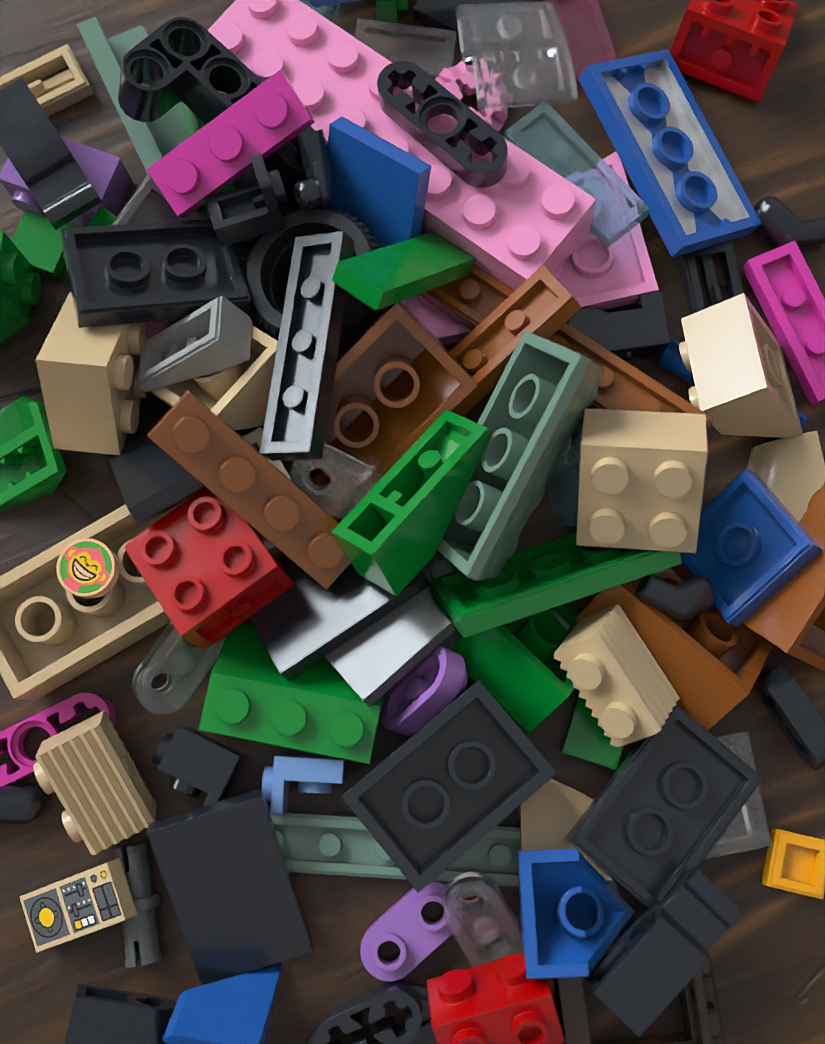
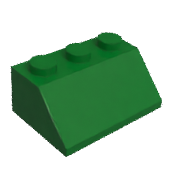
(307, 713)

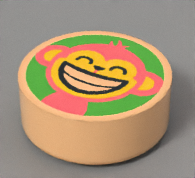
(88, 568)

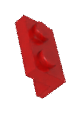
(493, 1005)

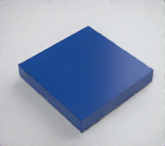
(377, 182)
(748, 547)

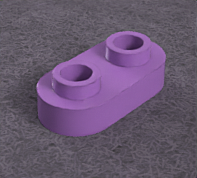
(424, 692)
(409, 930)

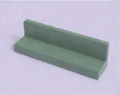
(152, 138)

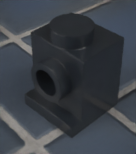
(198, 764)

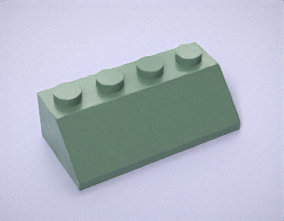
(530, 430)

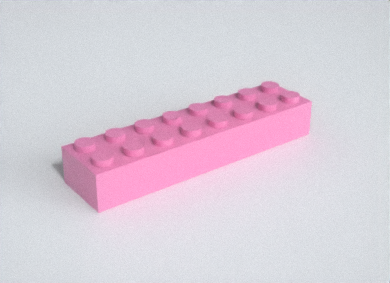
(509, 227)

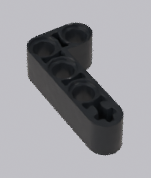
(195, 80)

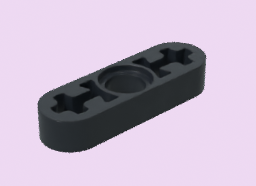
(447, 147)

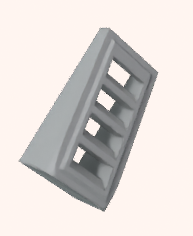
(197, 345)

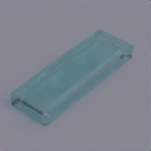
(560, 148)

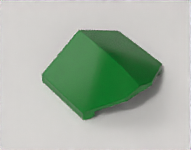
(27, 454)

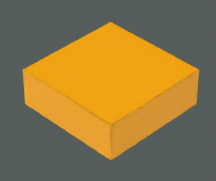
(795, 863)

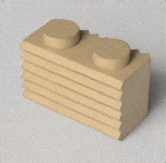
(617, 676)
(95, 783)

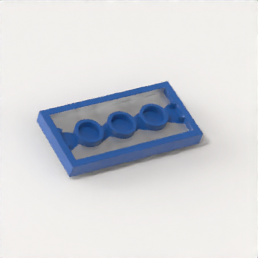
(669, 151)

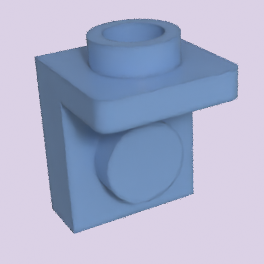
(313, 775)

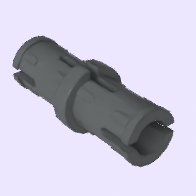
(139, 931)

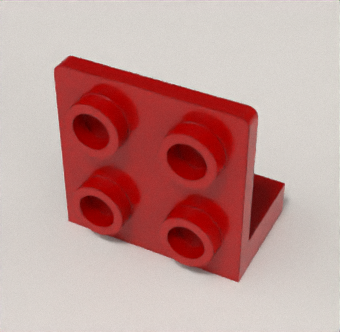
(733, 42)
(207, 568)

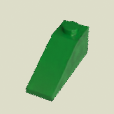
(410, 507)

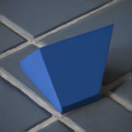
(566, 913)
(227, 1010)

